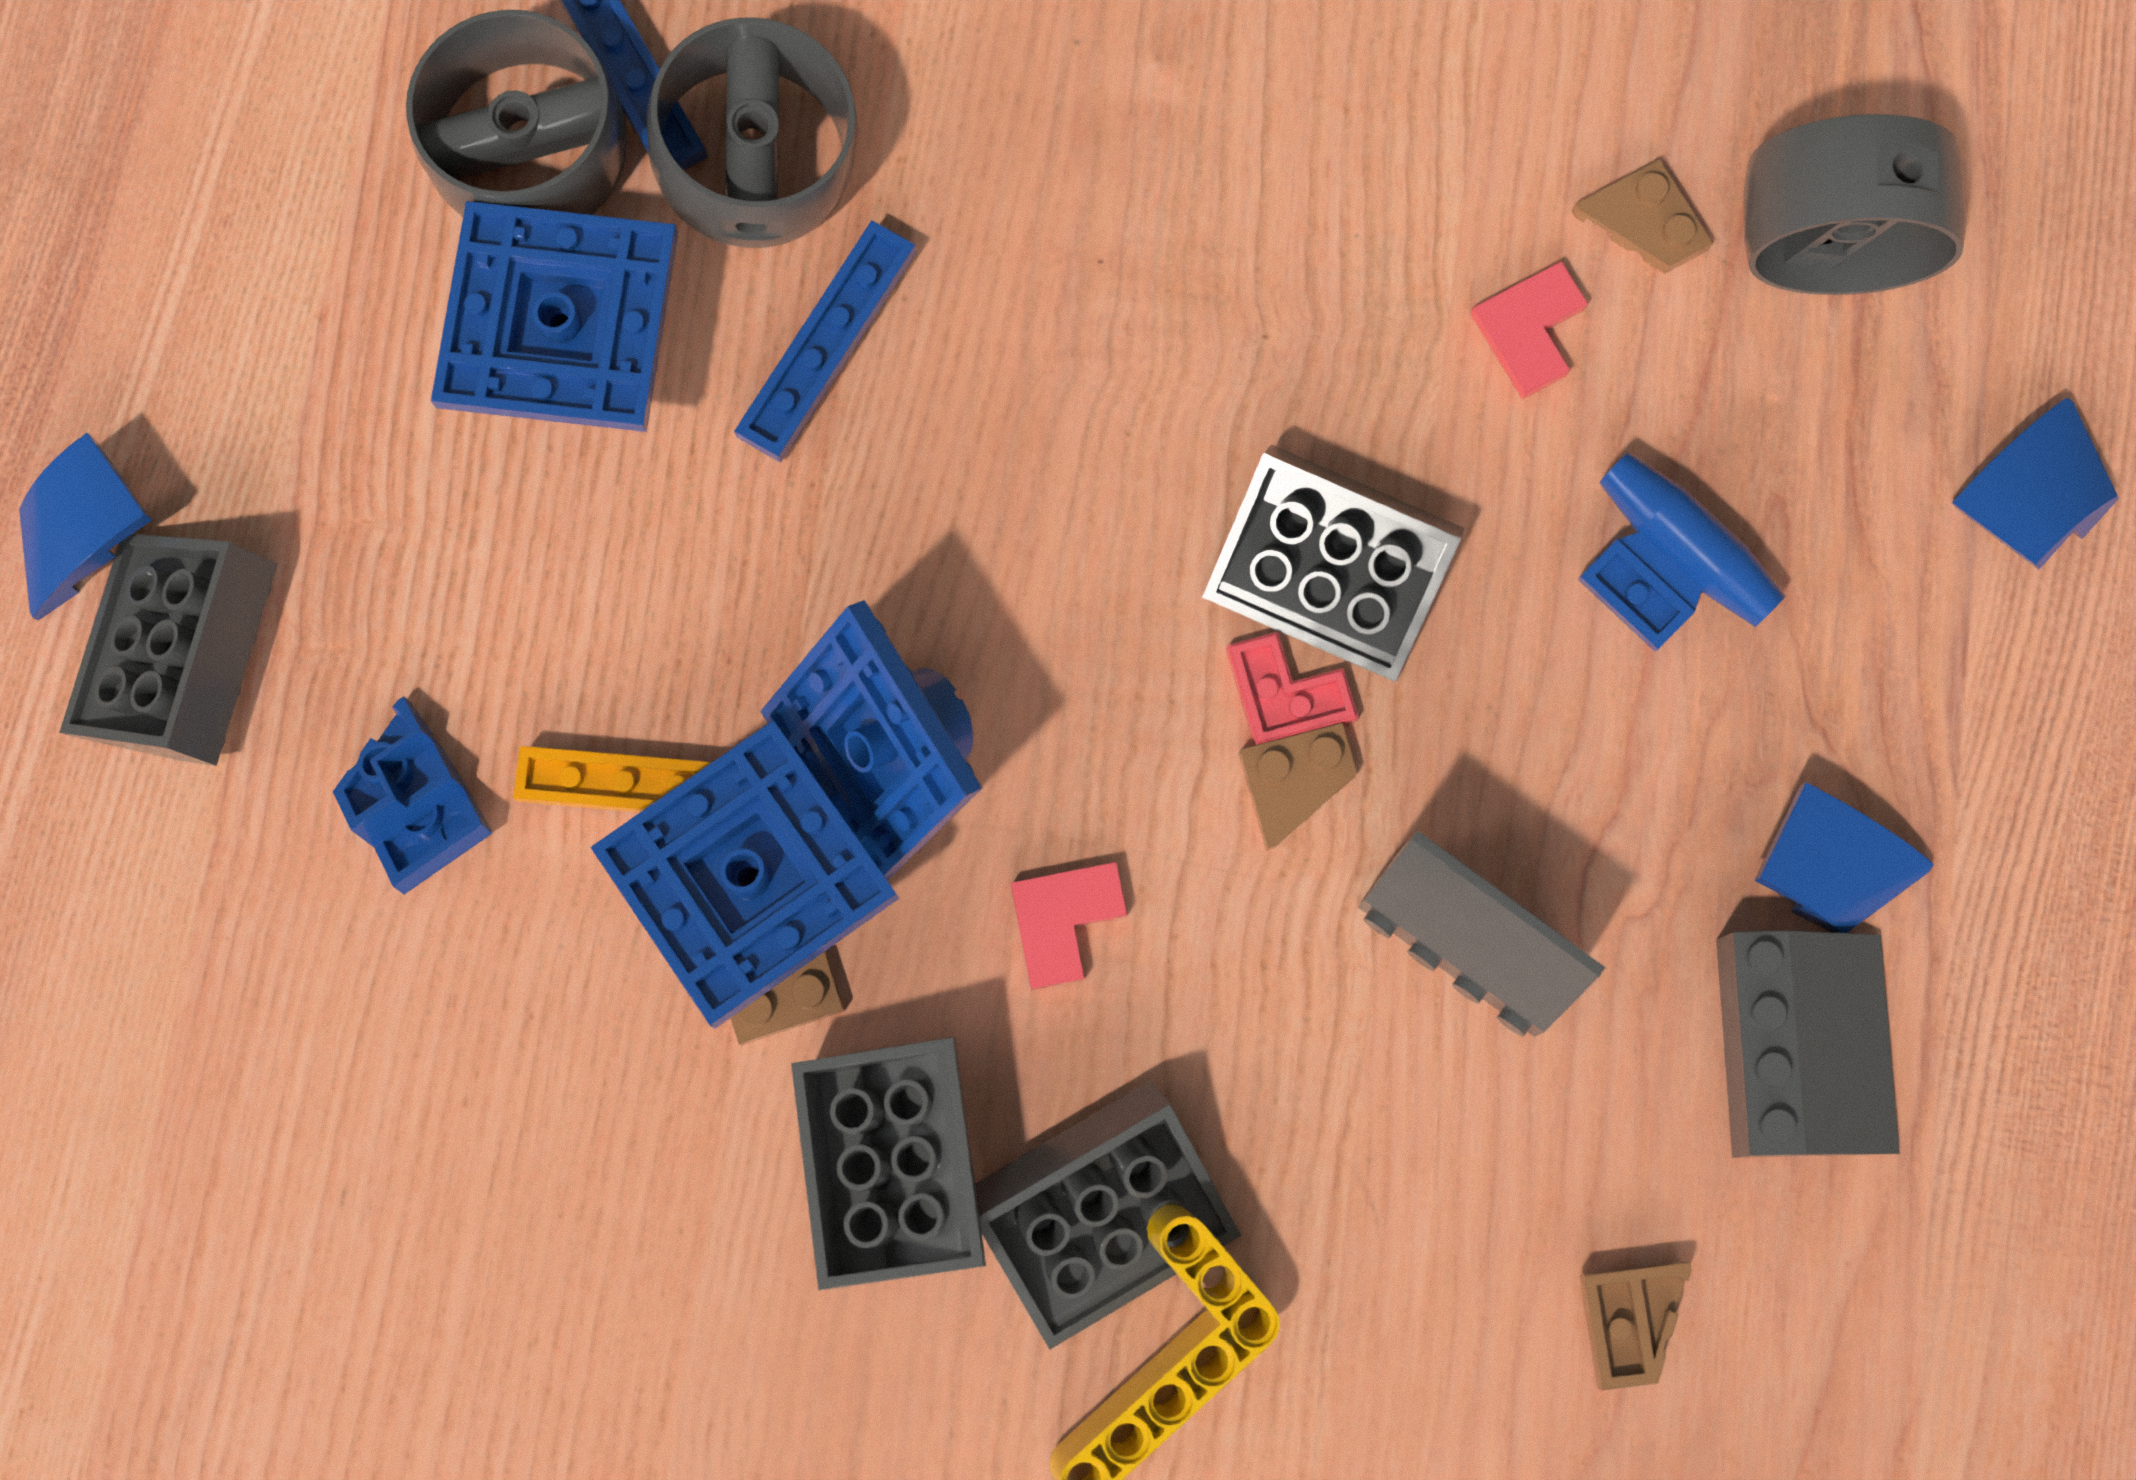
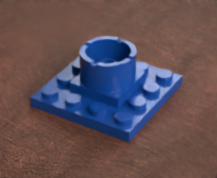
(555, 316)
(878, 737)
(700, 844)

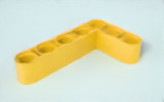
(1176, 1362)

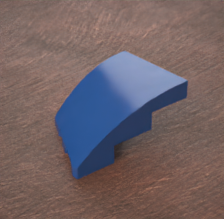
(2041, 487)
(73, 521)
(410, 801)
(1837, 862)

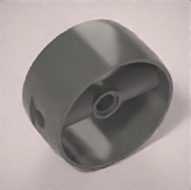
(753, 57)
(556, 117)
(1855, 205)

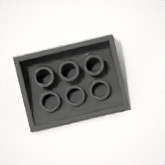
(1333, 562)
(169, 647)
(1478, 937)
(1806, 1044)
(888, 1164)
(1079, 1207)

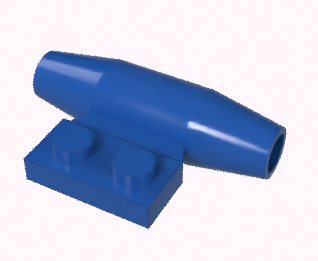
(1675, 555)

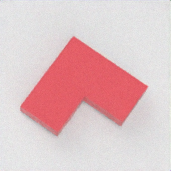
(1518, 322)
(1284, 707)
(1051, 909)

